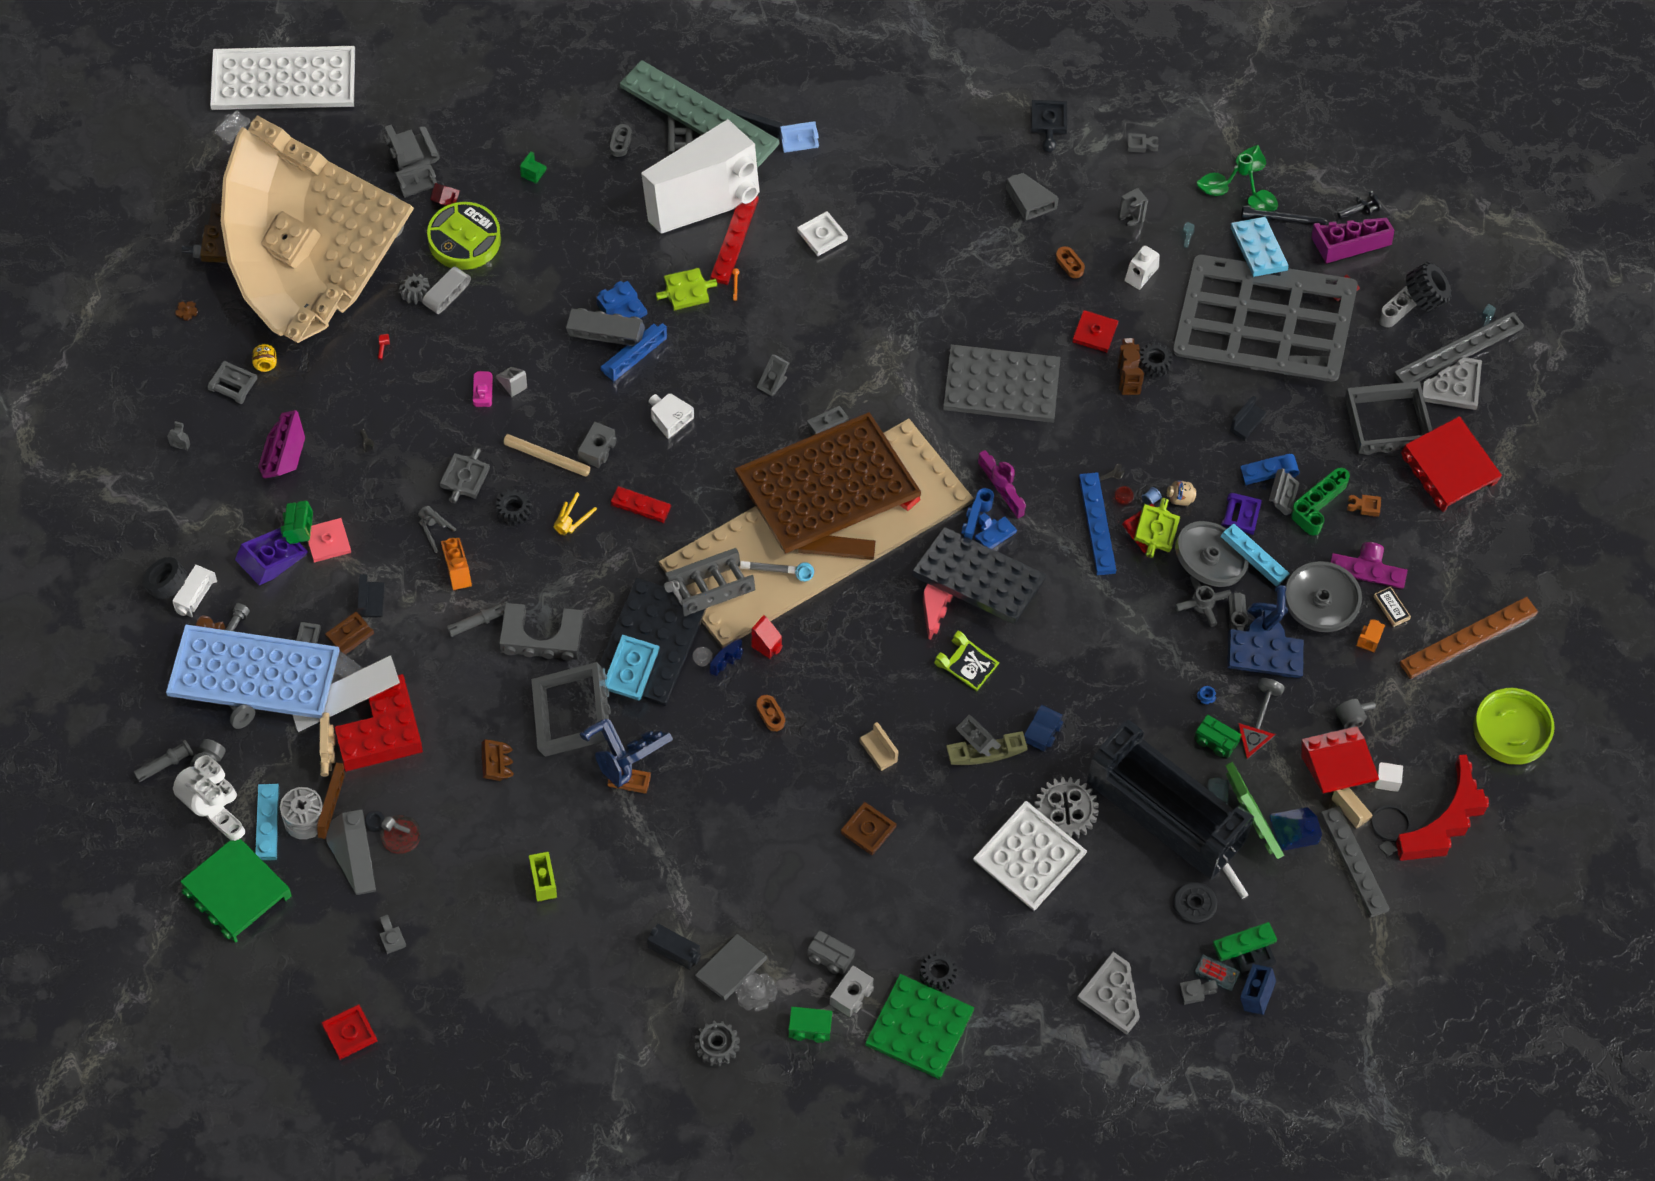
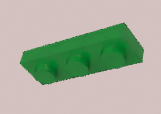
(1244, 941)

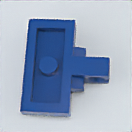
(994, 531)

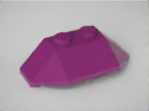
(282, 446)

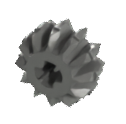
(414, 288)

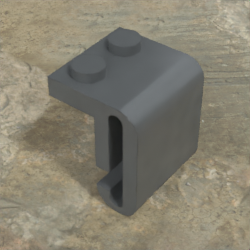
(410, 149)

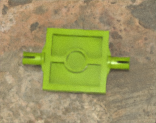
(686, 289)
(1157, 528)

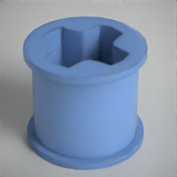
(1151, 496)

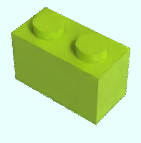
(543, 876)

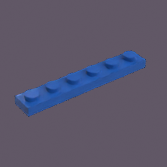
(1097, 524)

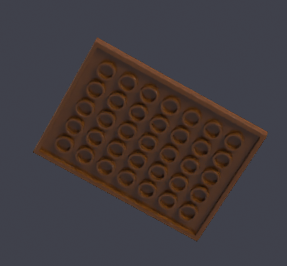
(827, 482)

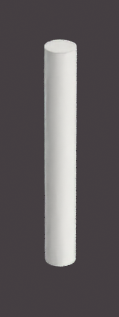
(1235, 881)

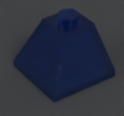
(1296, 828)

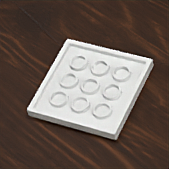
(1030, 855)

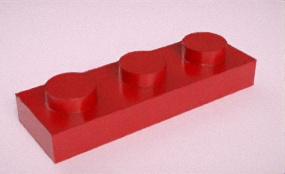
(640, 504)

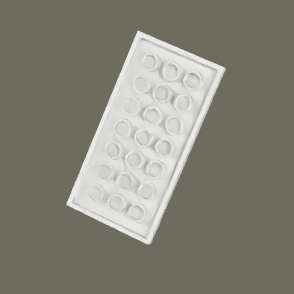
(283, 77)

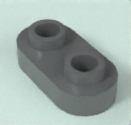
(620, 142)

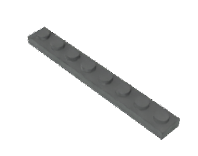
(1459, 349)

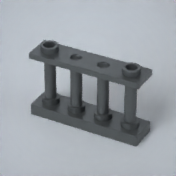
(706, 568)

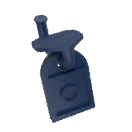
(620, 757)

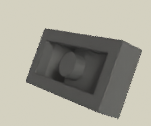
(773, 375)

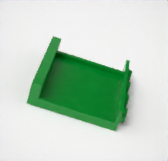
(234, 888)

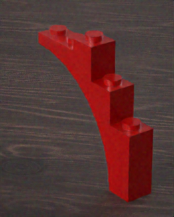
(1435, 838)

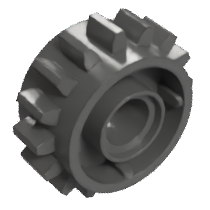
(721, 1033)

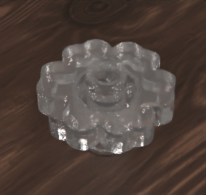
(756, 992)

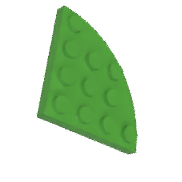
(1248, 803)

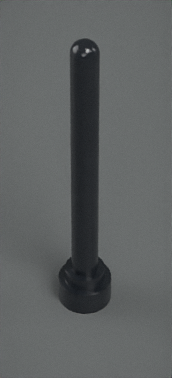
(1249, 212)

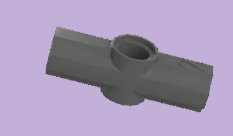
(1238, 611)

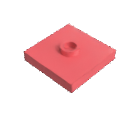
(328, 540)

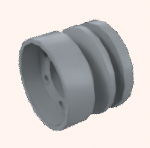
(298, 822)

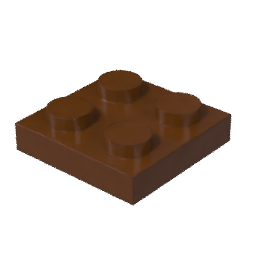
(868, 828)

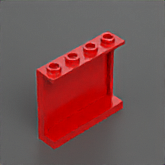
(1450, 463)

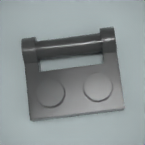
(235, 377)

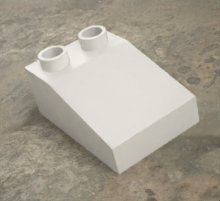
(702, 179)

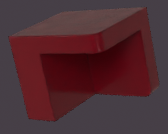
(444, 194)

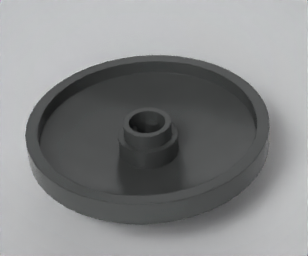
(1208, 555)
(1323, 596)

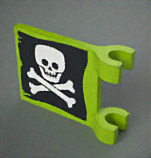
(968, 662)

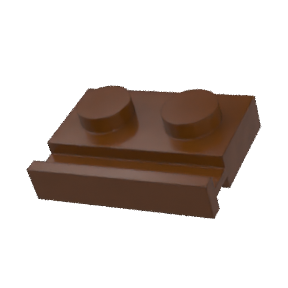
(349, 633)

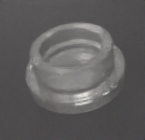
(702, 656)

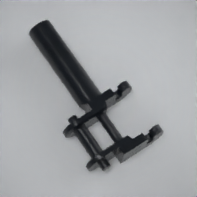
(1362, 205)

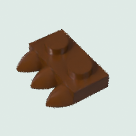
(494, 760)

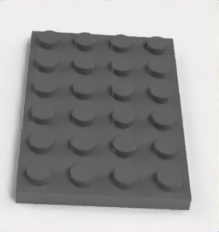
(1002, 383)

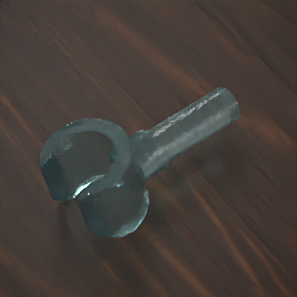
(1189, 229)
(1489, 311)

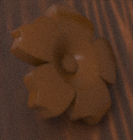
(186, 310)

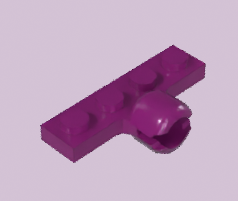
(1002, 480)
(1370, 566)

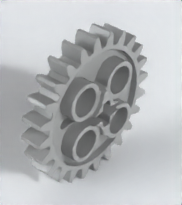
(1085, 806)

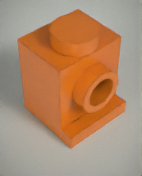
(1371, 635)

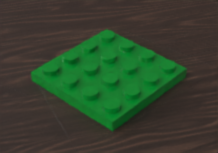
(920, 1026)

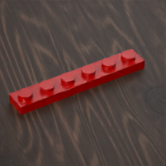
(733, 241)

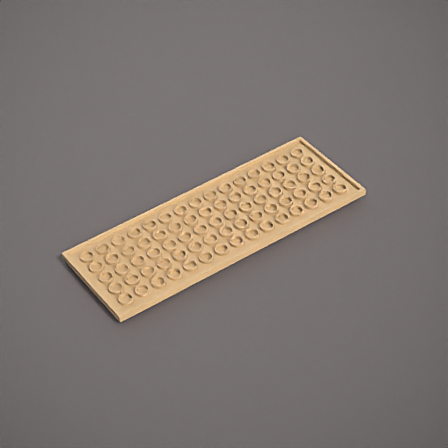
(779, 592)

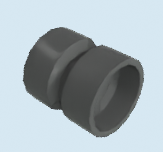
(209, 748)

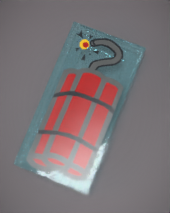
(1215, 970)

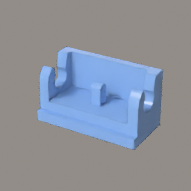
(799, 136)

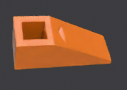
(456, 563)

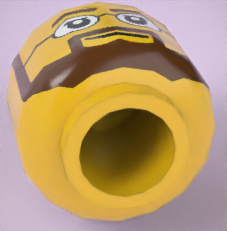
(264, 358)

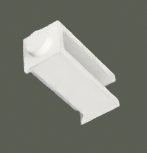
(193, 590)

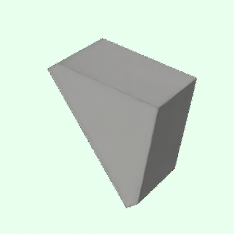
(513, 380)

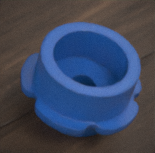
(1206, 690)

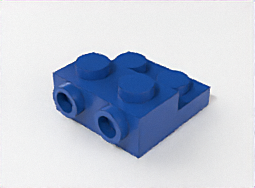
(621, 301)

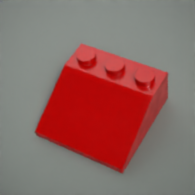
(1339, 759)

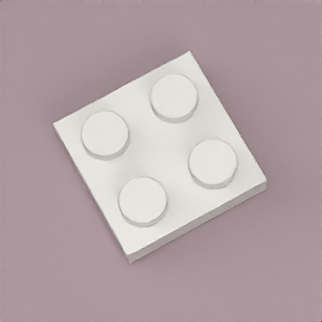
(822, 233)

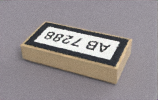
(1392, 606)

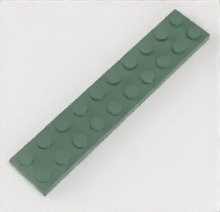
(690, 106)

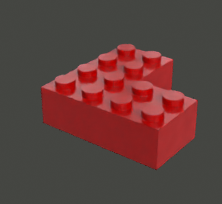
(386, 735)

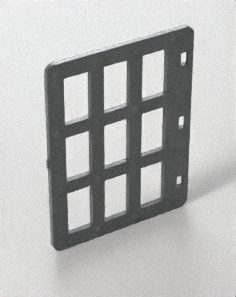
(1293, 280)

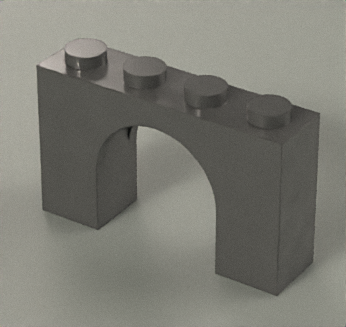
(562, 645)

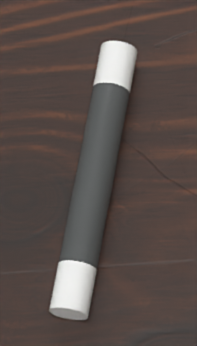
(768, 567)

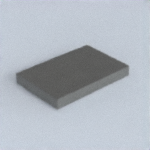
(731, 966)

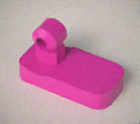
(482, 389)

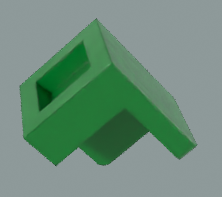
(532, 169)

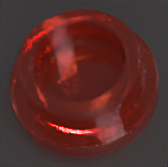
(1124, 495)

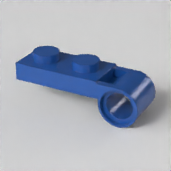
(1268, 468)
(973, 513)

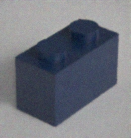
(1258, 989)

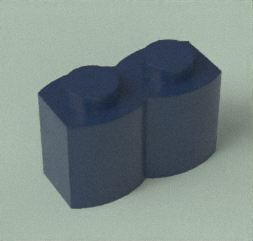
(1043, 728)

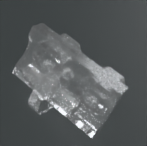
(232, 126)

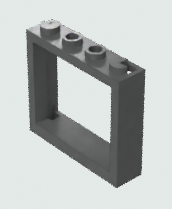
(1383, 393)
(539, 686)

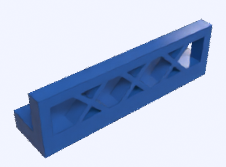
(633, 354)

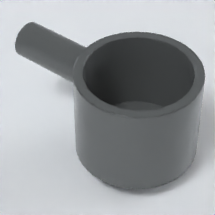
(1352, 713)

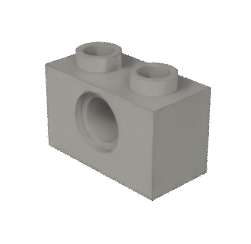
(853, 980)

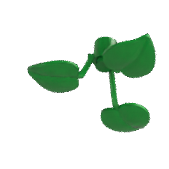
(1247, 162)

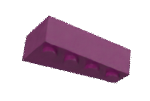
(1351, 238)

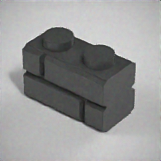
(830, 953)

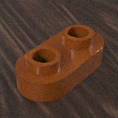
(1072, 262)
(771, 714)

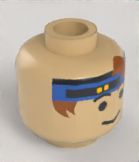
(1181, 493)

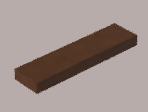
(841, 547)
(330, 800)

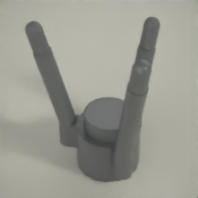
(429, 517)

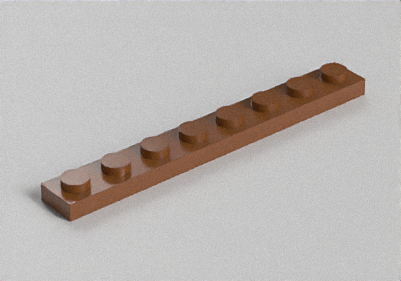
(1468, 637)

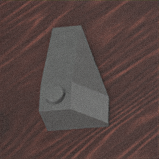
(350, 847)

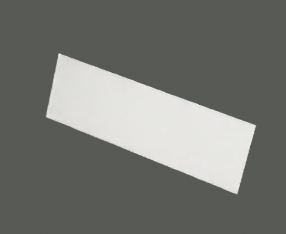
(355, 689)

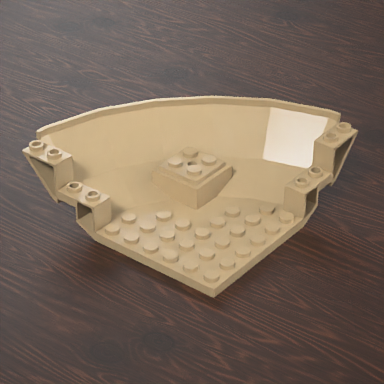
(332, 223)

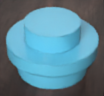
(804, 571)

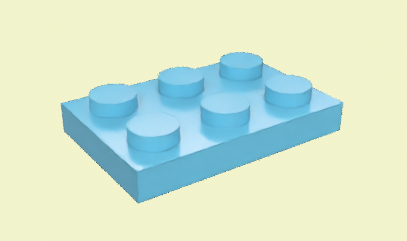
(631, 667)

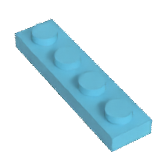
(1255, 555)
(267, 821)

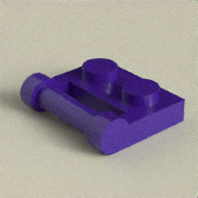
(1248, 512)

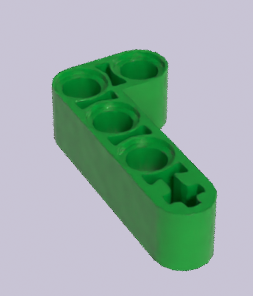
(1311, 509)

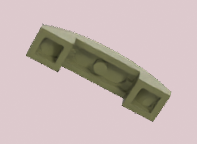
(965, 754)

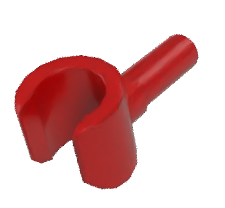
(383, 340)

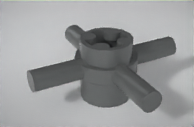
(1206, 603)

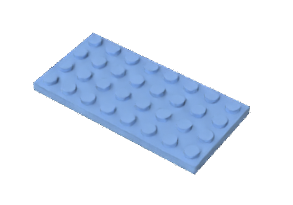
(253, 671)

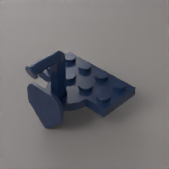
(1264, 649)

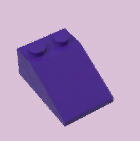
(268, 556)

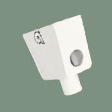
(1146, 262)
(670, 413)

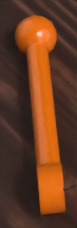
(735, 272)

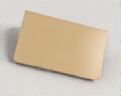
(880, 747)
(1351, 807)

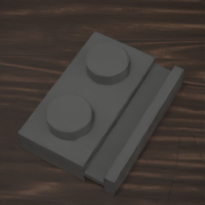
(1284, 491)

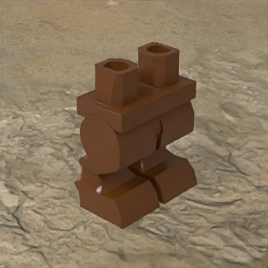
(1128, 363)

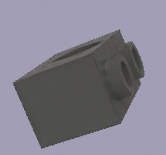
(598, 435)

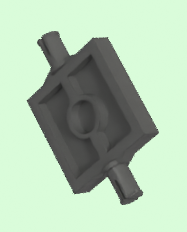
(465, 475)

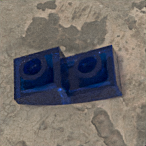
(728, 654)

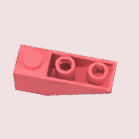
(934, 607)

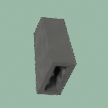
(1030, 196)

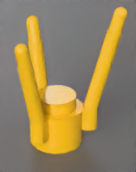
(564, 522)

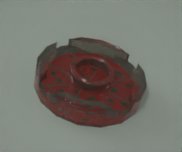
(399, 841)

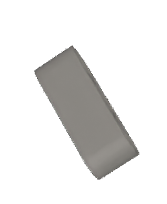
(446, 290)
(1396, 308)

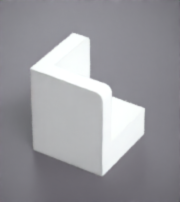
(1389, 777)

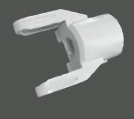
(199, 792)

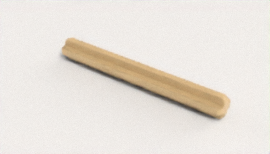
(547, 455)

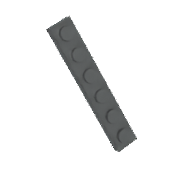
(1354, 861)

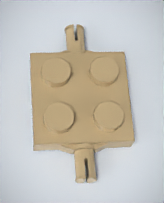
(327, 741)

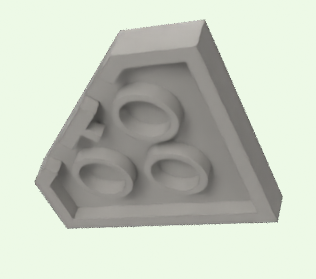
(1455, 385)
(1113, 994)

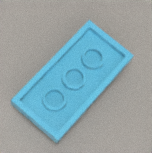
(1259, 246)

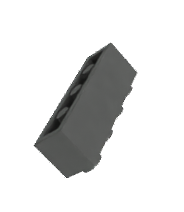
(605, 327)

